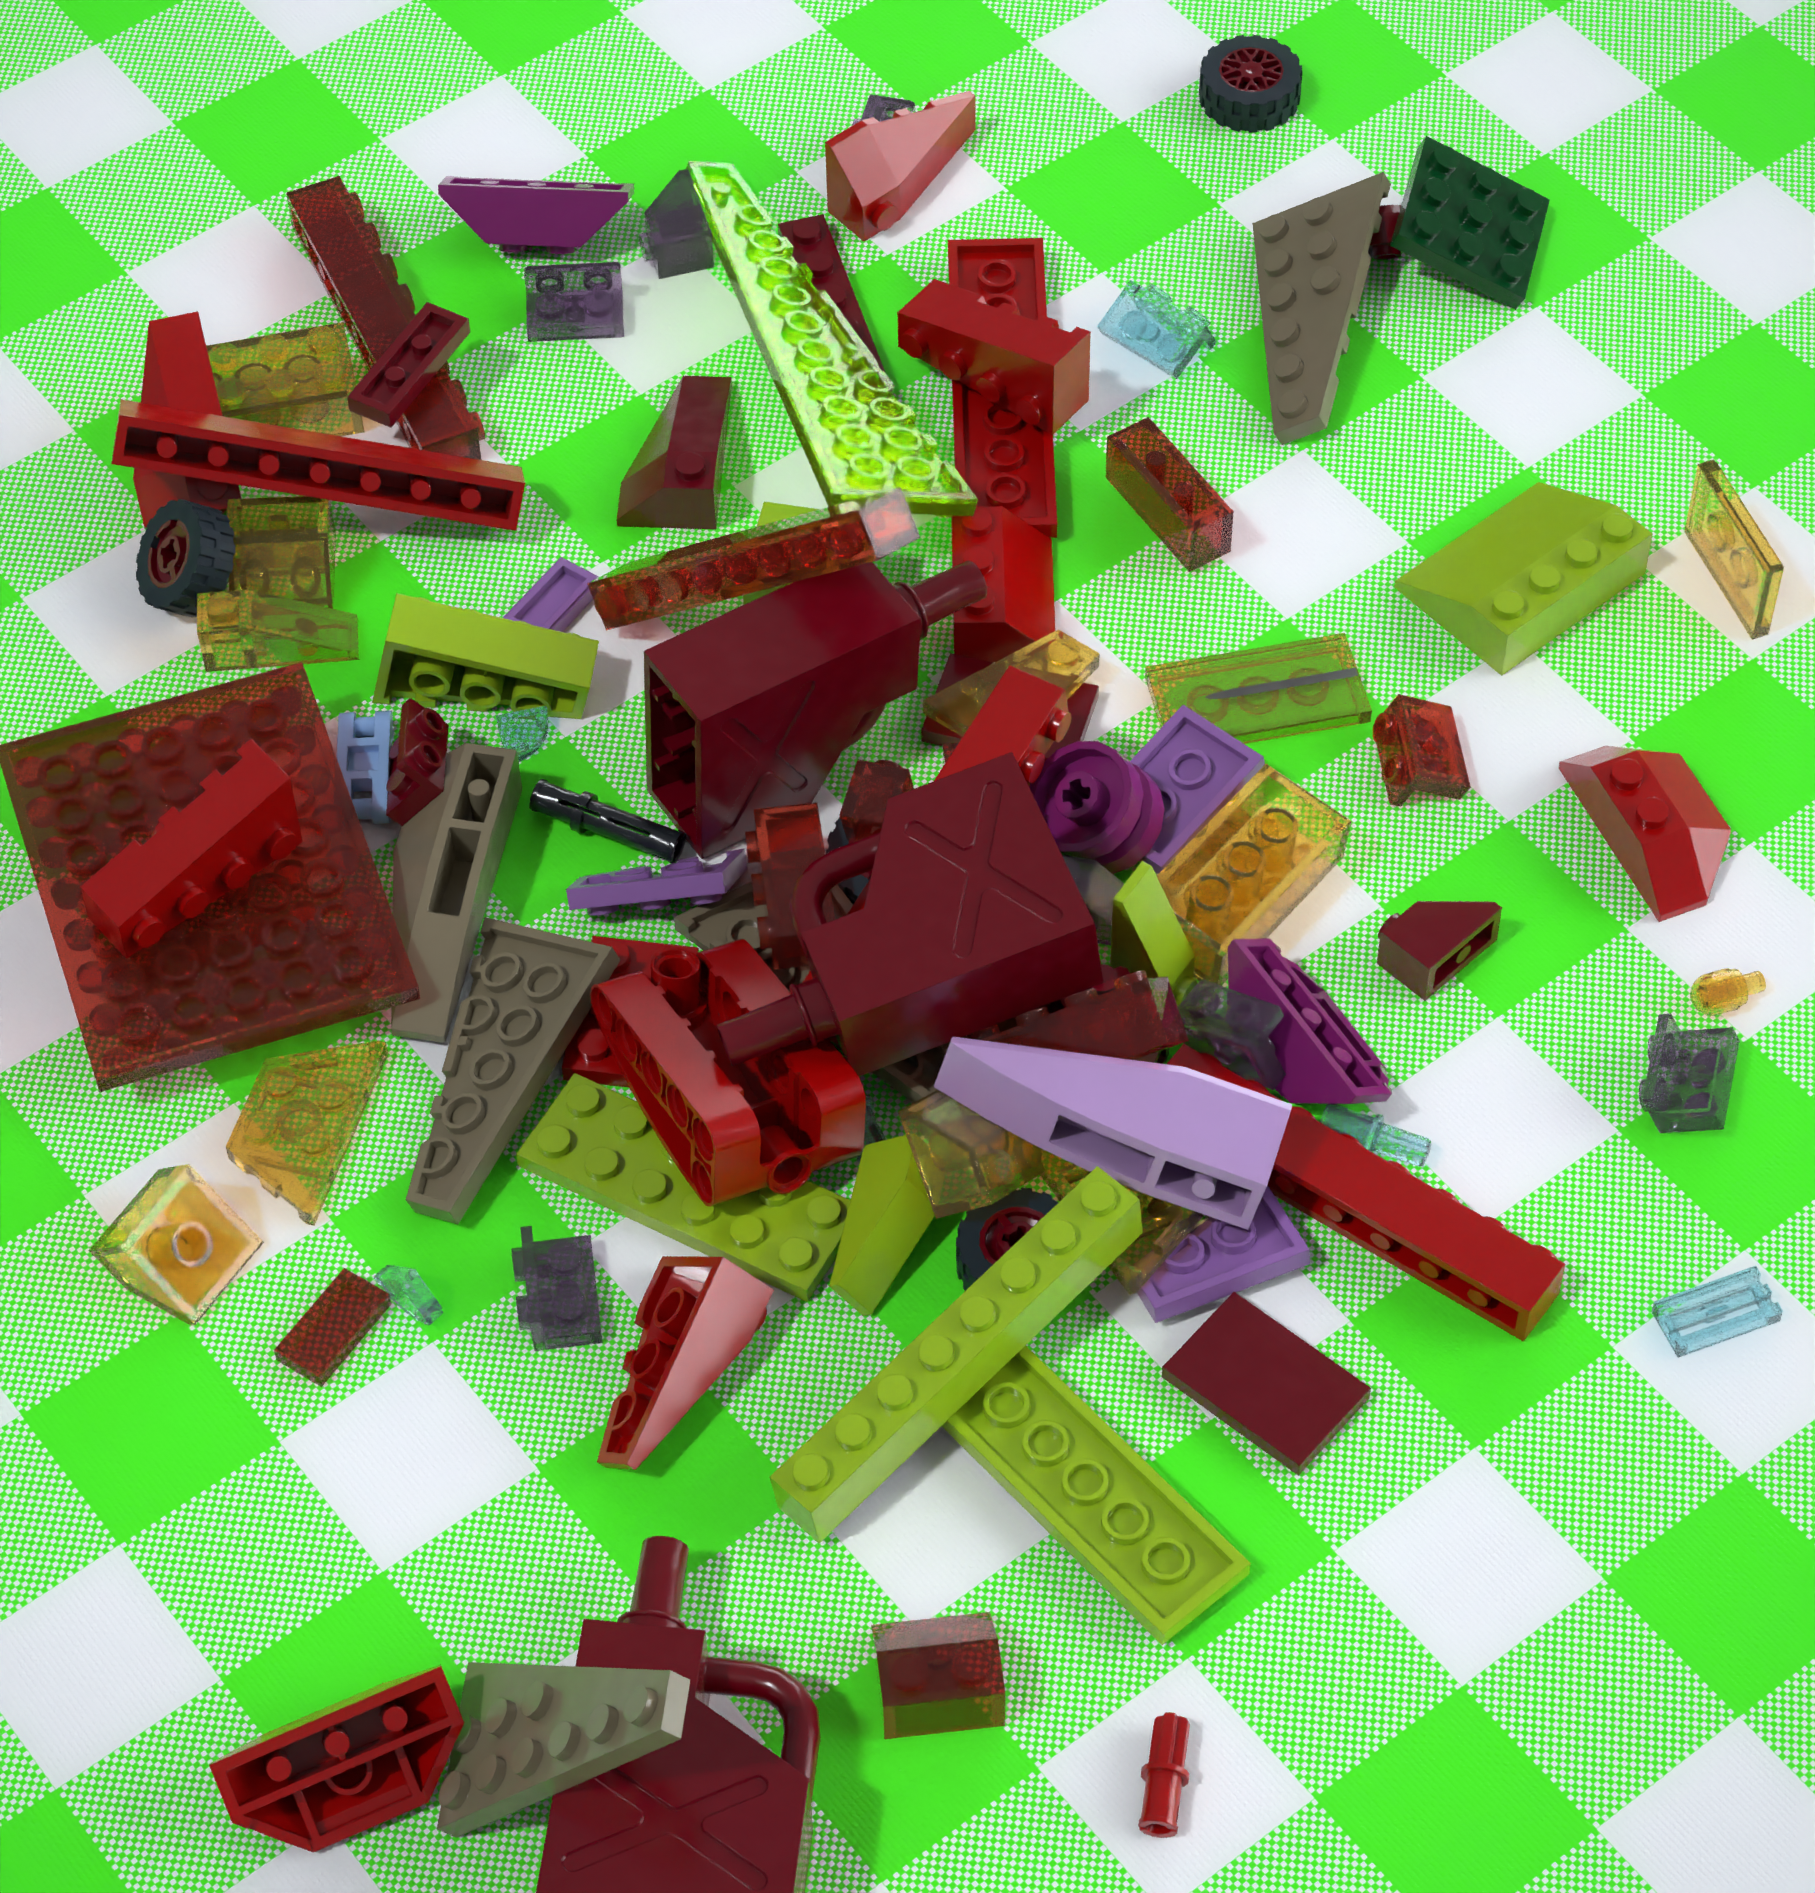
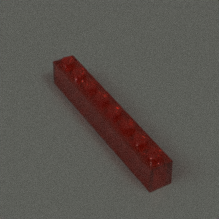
(377, 310)
(755, 559)

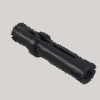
(555, 801)

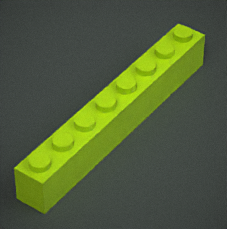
(957, 1354)

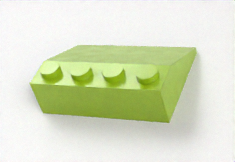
(1529, 572)

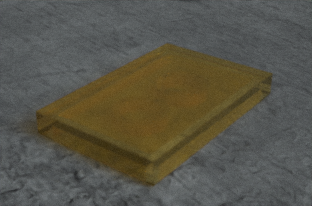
(1733, 549)

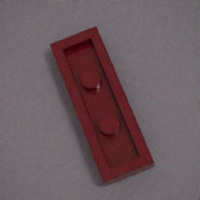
(408, 364)

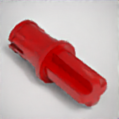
(1164, 1776)

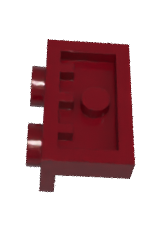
(416, 762)

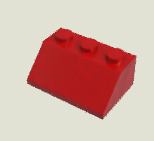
(1018, 581)

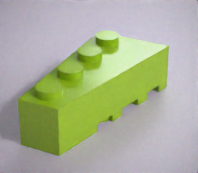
(482, 661)

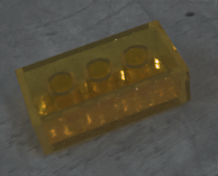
(288, 380)
(1251, 867)

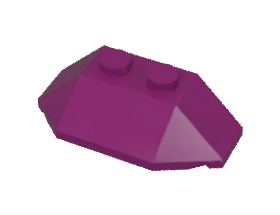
(534, 211)
(1314, 1040)

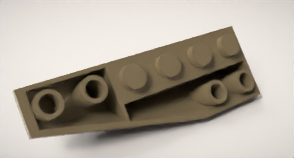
(445, 879)

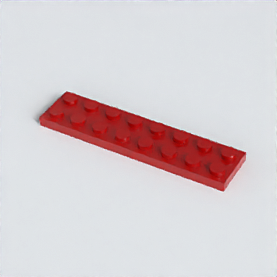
(994, 448)

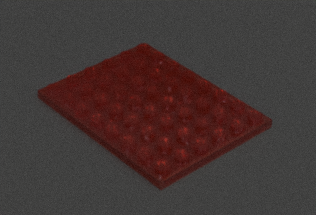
(260, 963)

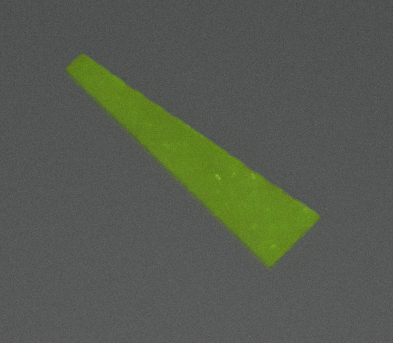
(825, 374)

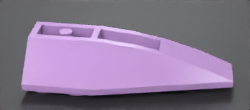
(1136, 1120)

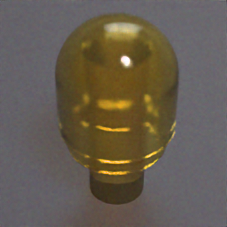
(1725, 990)

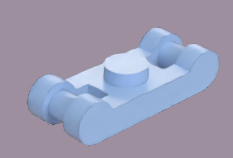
(365, 760)

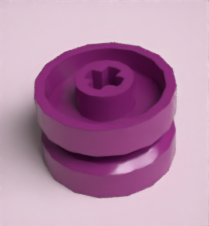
(1099, 804)

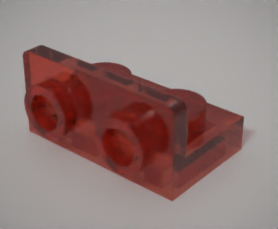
(1419, 750)

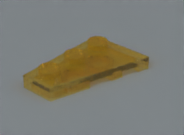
(1052, 658)

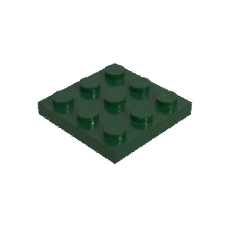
(1470, 222)

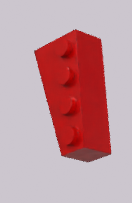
(999, 353)
(196, 853)

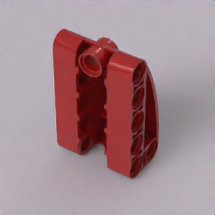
(718, 1121)

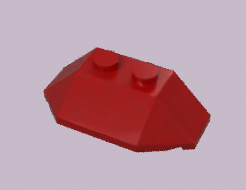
(1653, 822)
(344, 1763)

